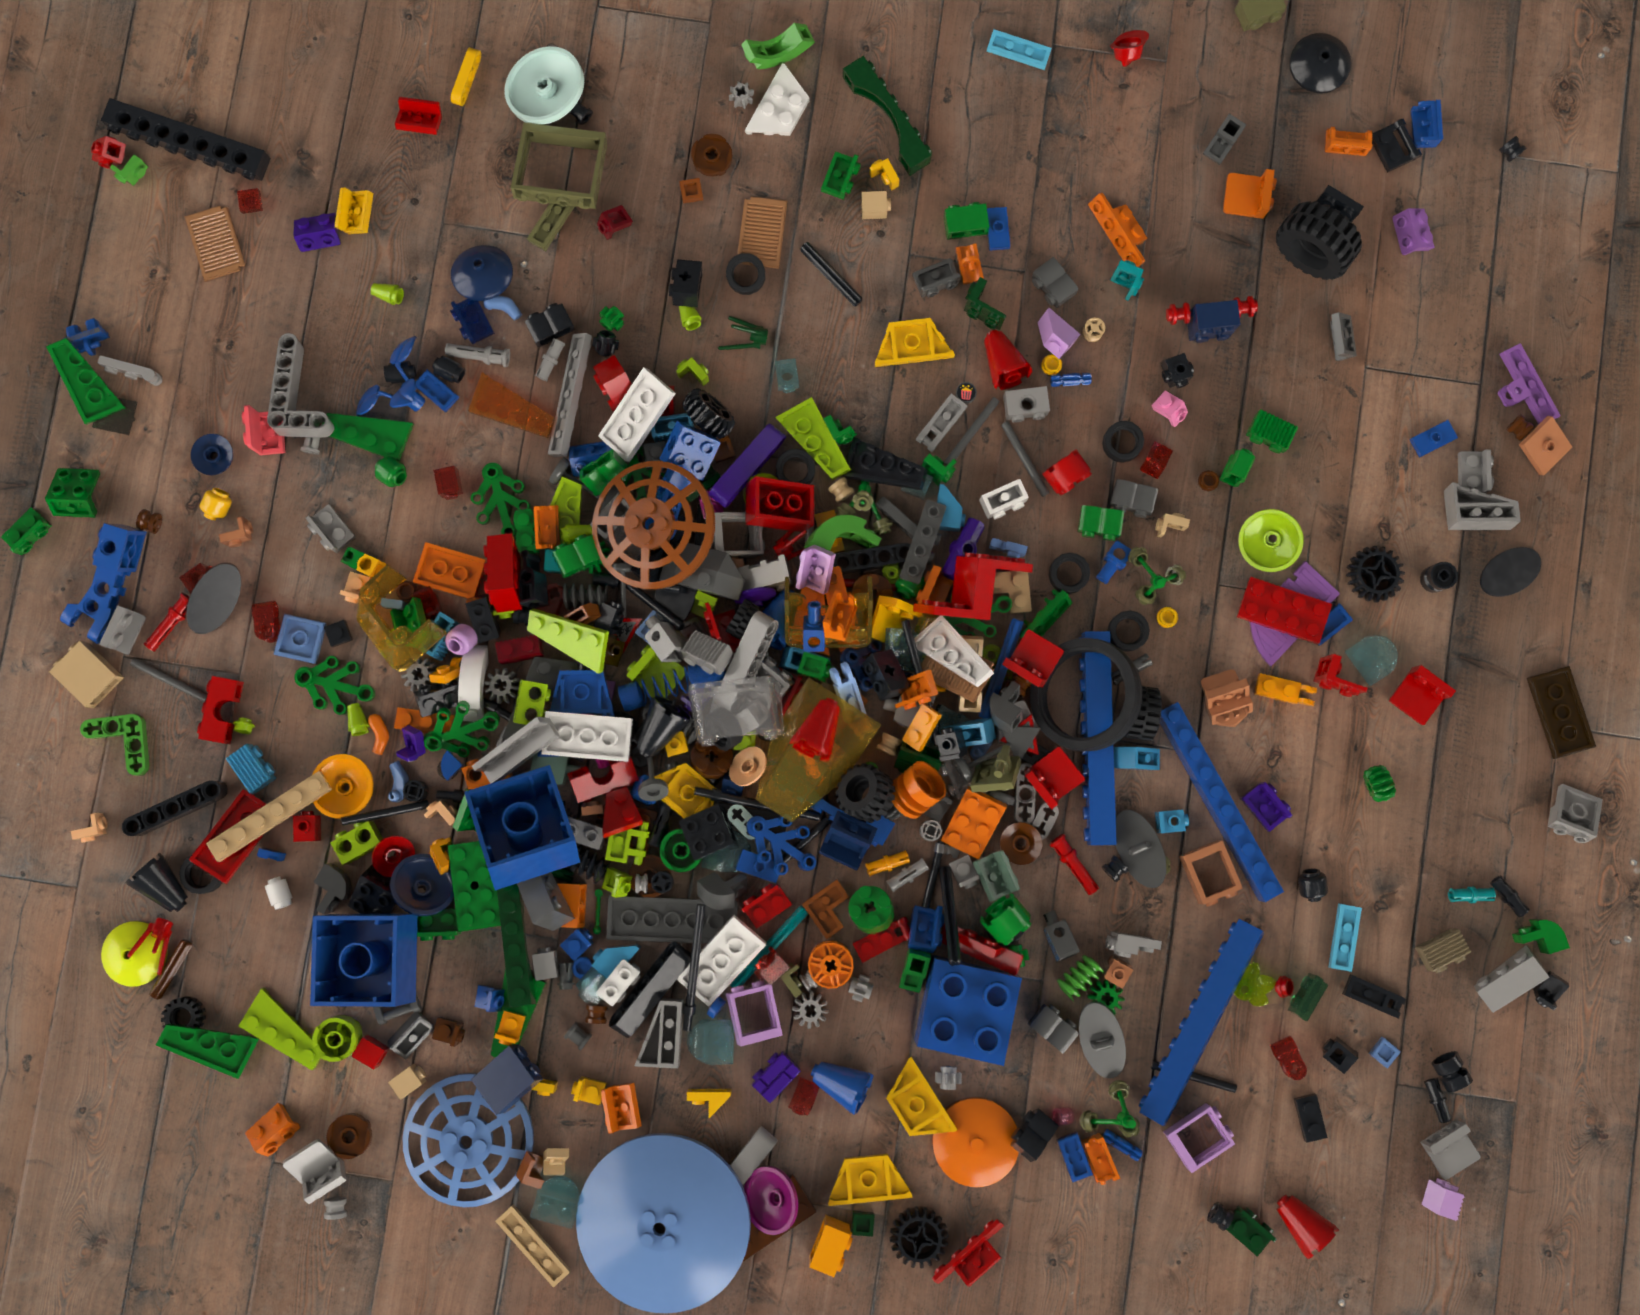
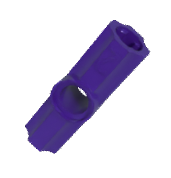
(965, 544)

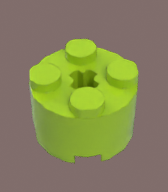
(326, 1044)

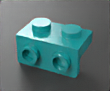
(1129, 276)

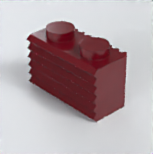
(519, 649)

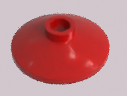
(382, 862)

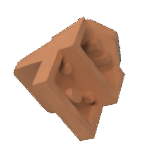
(1226, 698)

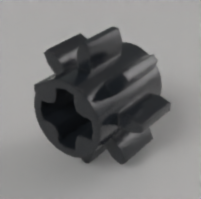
(605, 343)

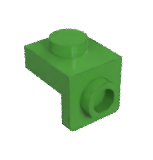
(131, 172)

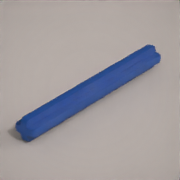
(1000, 671)

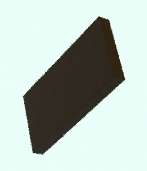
(1561, 712)

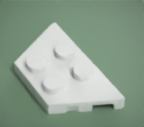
(780, 106)

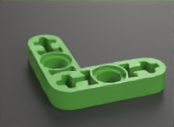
(123, 729)

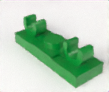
(1049, 614)

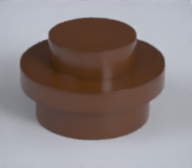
(1208, 480)
(405, 590)

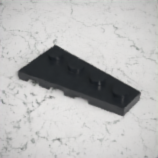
(883, 467)

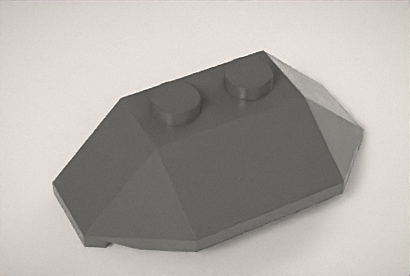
(714, 576)

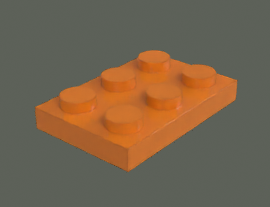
(449, 571)
(973, 822)

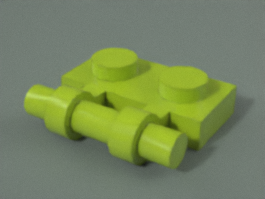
(619, 845)

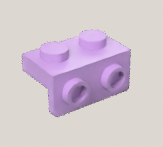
(815, 569)

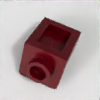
(613, 220)

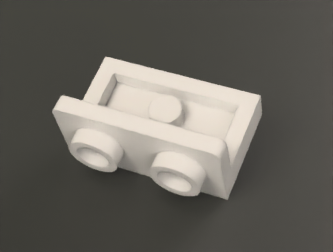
(618, 981)

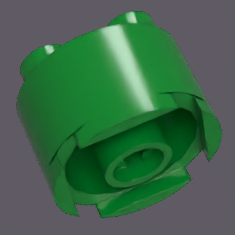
(669, 853)
(867, 898)
(1006, 919)

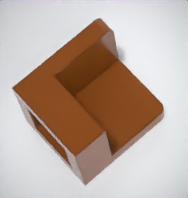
(530, 1170)

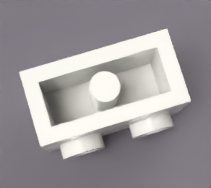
(1003, 499)

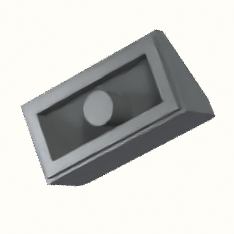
(410, 1035)

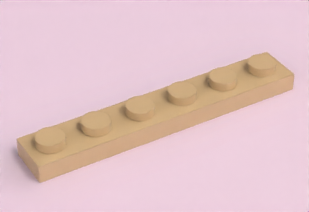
(269, 816)

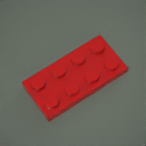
(1284, 610)
(242, 807)

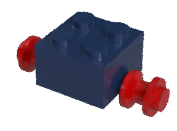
(1212, 319)

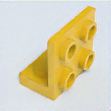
(890, 614)

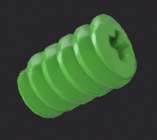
(1080, 977)

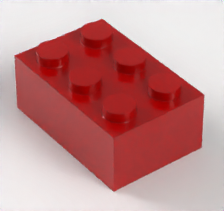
(779, 504)
(502, 572)

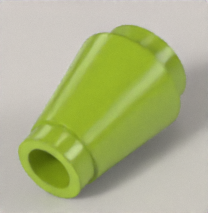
(388, 292)
(690, 318)
(571, 532)
(357, 721)

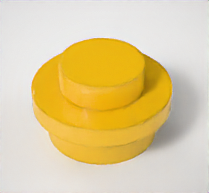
(1051, 365)
(1167, 617)

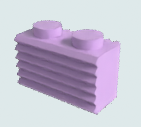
(1443, 1198)

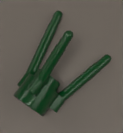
(758, 335)

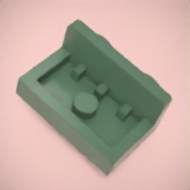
(996, 875)

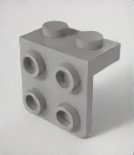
(316, 1169)

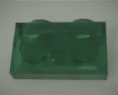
(1308, 996)

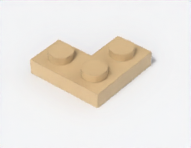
(1017, 587)

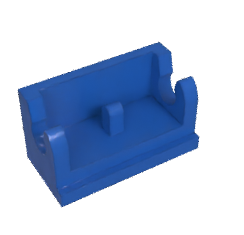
(1427, 124)

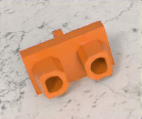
(969, 263)

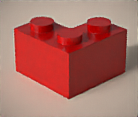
(612, 380)

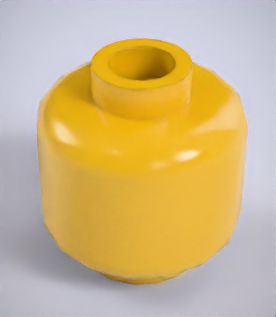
(215, 503)

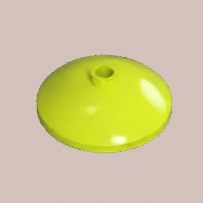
(141, 966)

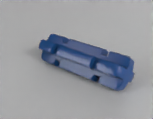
(1070, 379)
(1122, 1145)

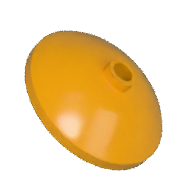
(339, 771)

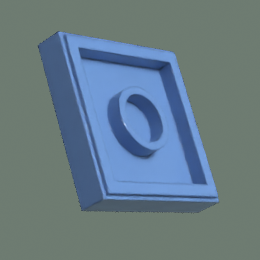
(300, 639)

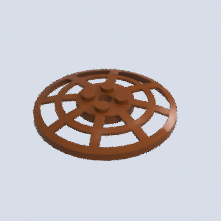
(663, 526)

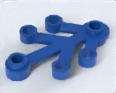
(778, 842)

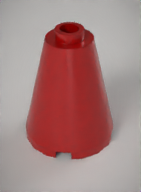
(1005, 361)
(818, 731)
(1306, 1225)

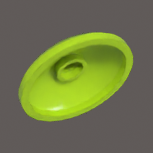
(1264, 553)

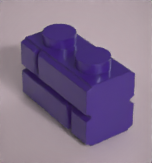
(775, 1076)

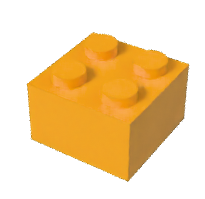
(830, 1245)

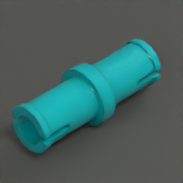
(1471, 894)

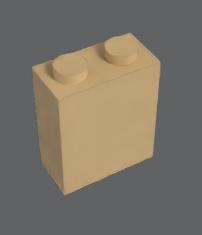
(86, 674)

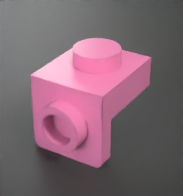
(1171, 408)

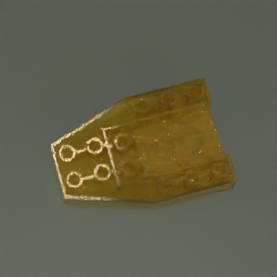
(798, 782)

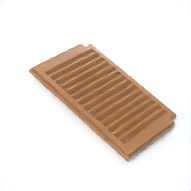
(763, 230)
(215, 242)
(952, 681)

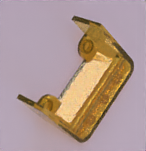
(860, 630)
(401, 645)

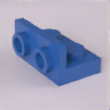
(584, 454)

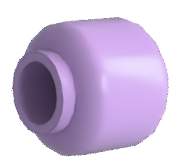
(461, 639)

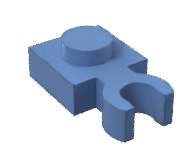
(1012, 549)

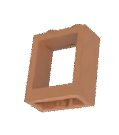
(1201, 852)

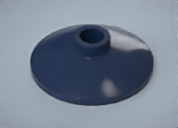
(204, 449)

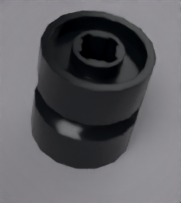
(1439, 577)
(1453, 1074)

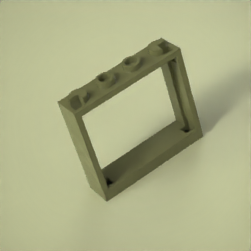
(562, 137)

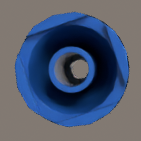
(776, 610)
(843, 1084)

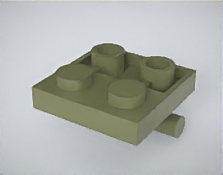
(996, 773)

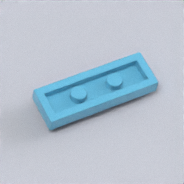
(1018, 49)
(1345, 937)

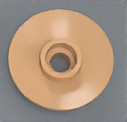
(748, 766)

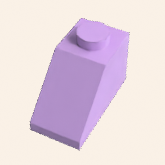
(1056, 333)

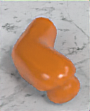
(381, 733)

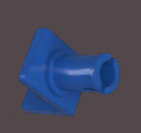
(1113, 563)
(813, 627)

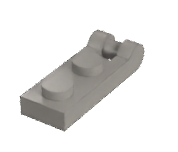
(130, 370)
(942, 422)

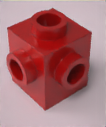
(108, 152)

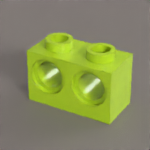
(525, 702)
(359, 846)

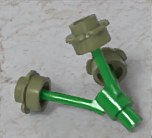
(864, 501)
(1147, 593)
(1126, 1123)

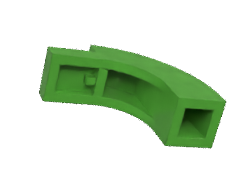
(779, 49)
(843, 527)

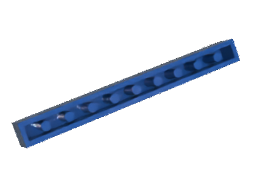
(1099, 764)
(1219, 803)
(1201, 1023)

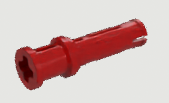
(175, 614)
(1068, 856)

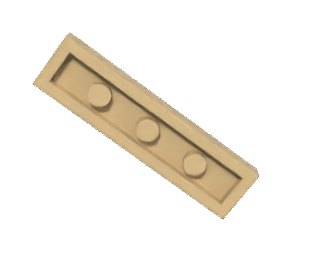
(533, 1245)

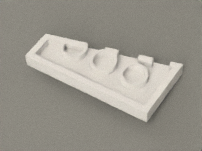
(949, 649)

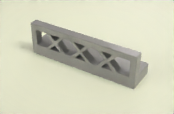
(517, 749)

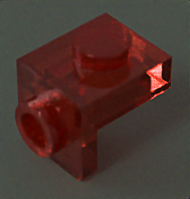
(1156, 460)
(429, 601)
(803, 1097)

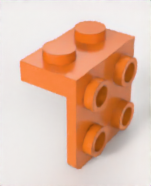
(1249, 194)

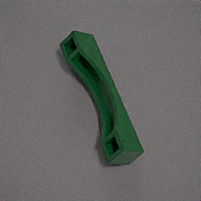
(864, 82)
(517, 965)

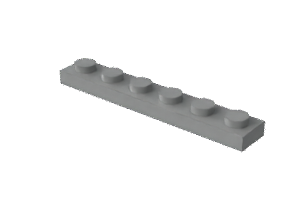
(569, 395)

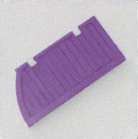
(1272, 643)

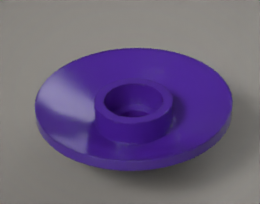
(757, 595)

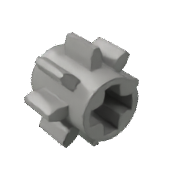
(741, 100)
(860, 988)
(948, 1077)

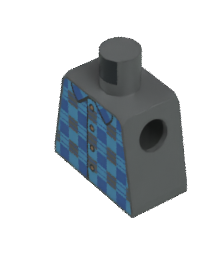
(1063, 946)

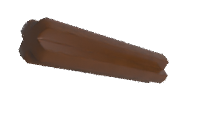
(170, 969)

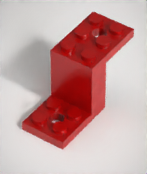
(973, 586)

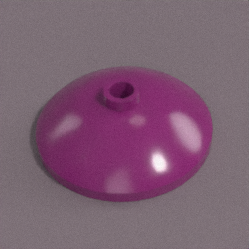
(771, 1200)

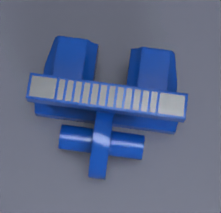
(88, 339)

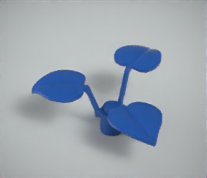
(405, 395)

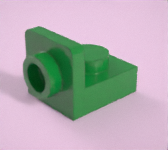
(839, 434)
(815, 666)

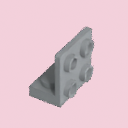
(1451, 1149)

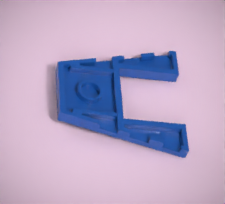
(581, 694)

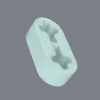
(738, 824)

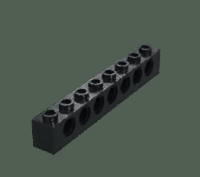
(118, 113)

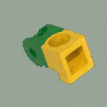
(362, 562)

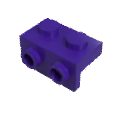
(316, 232)
(1266, 805)

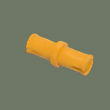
(887, 863)

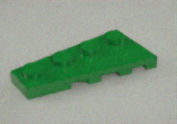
(87, 389)
(211, 1048)

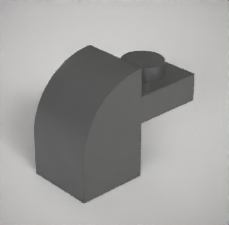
(1224, 139)
(1002, 708)
(336, 883)
(721, 894)

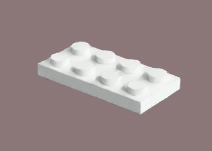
(636, 414)
(590, 736)
(724, 959)

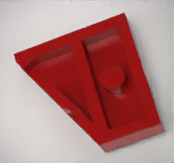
(620, 812)

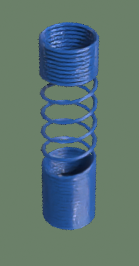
(632, 697)

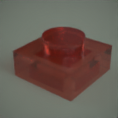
(249, 200)

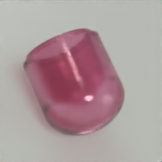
(1066, 1116)

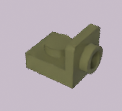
(792, 983)

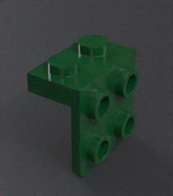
(977, 309)

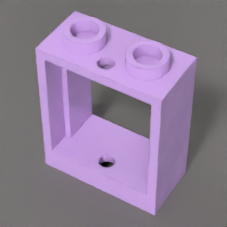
(759, 1035)
(1210, 1153)

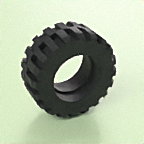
(1318, 240)

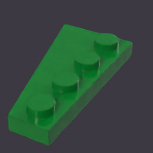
(372, 434)
(528, 1011)

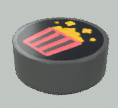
(966, 392)

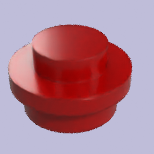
(1284, 986)

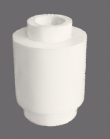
(278, 893)

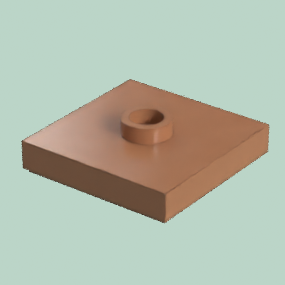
(1545, 445)

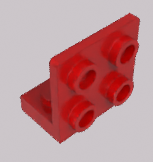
(718, 625)
(1034, 658)
(1326, 677)
(1420, 694)
(1054, 776)
(766, 905)

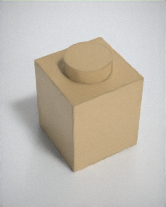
(875, 204)
(408, 1081)

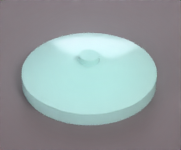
(544, 85)

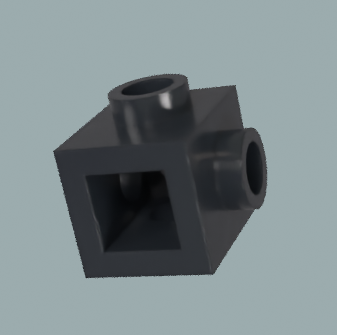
(1177, 371)

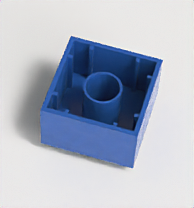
(522, 827)
(363, 960)
(967, 1010)

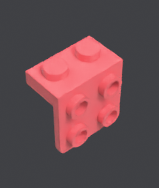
(259, 434)

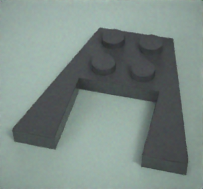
(542, 671)

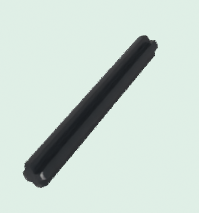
(950, 916)

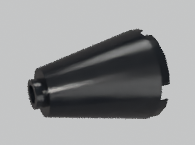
(661, 725)
(159, 884)

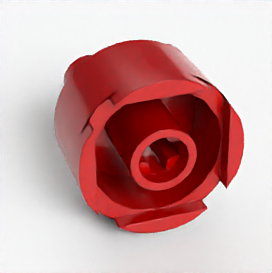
(1066, 472)

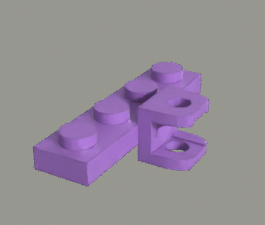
(1526, 385)

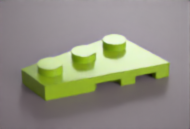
(568, 498)

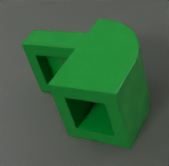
(1547, 934)
(914, 969)

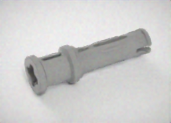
(487, 354)

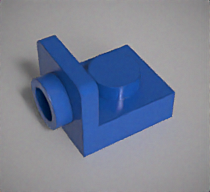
(577, 943)
(489, 998)

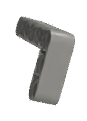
(289, 394)

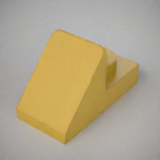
(716, 1097)

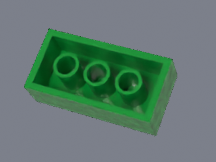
(473, 907)

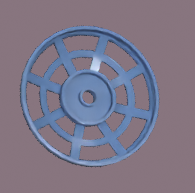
(458, 1155)

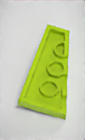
(811, 432)
(571, 637)
(277, 1028)

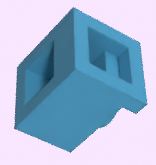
(1163, 821)

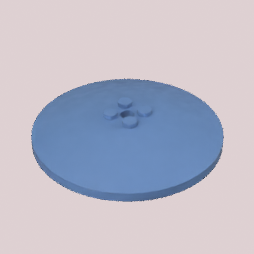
(686, 1190)

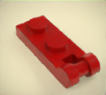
(878, 943)

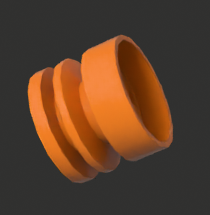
(918, 789)
(828, 951)

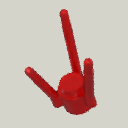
(785, 547)
(161, 931)

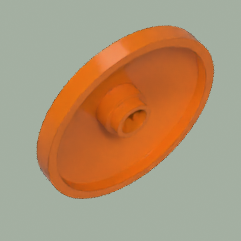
(980, 1147)

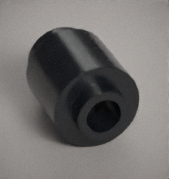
(448, 369)
(393, 375)

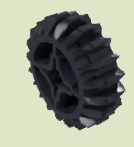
(708, 413)
(1381, 558)
(927, 1239)

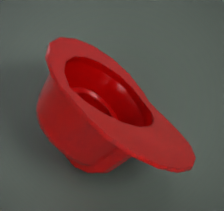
(1129, 46)

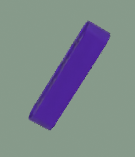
(747, 465)

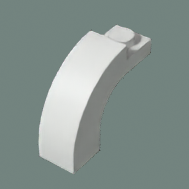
(472, 681)

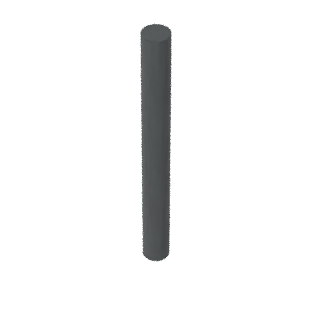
(972, 430)
(1025, 459)
(169, 680)

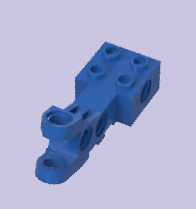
(692, 451)
(115, 558)

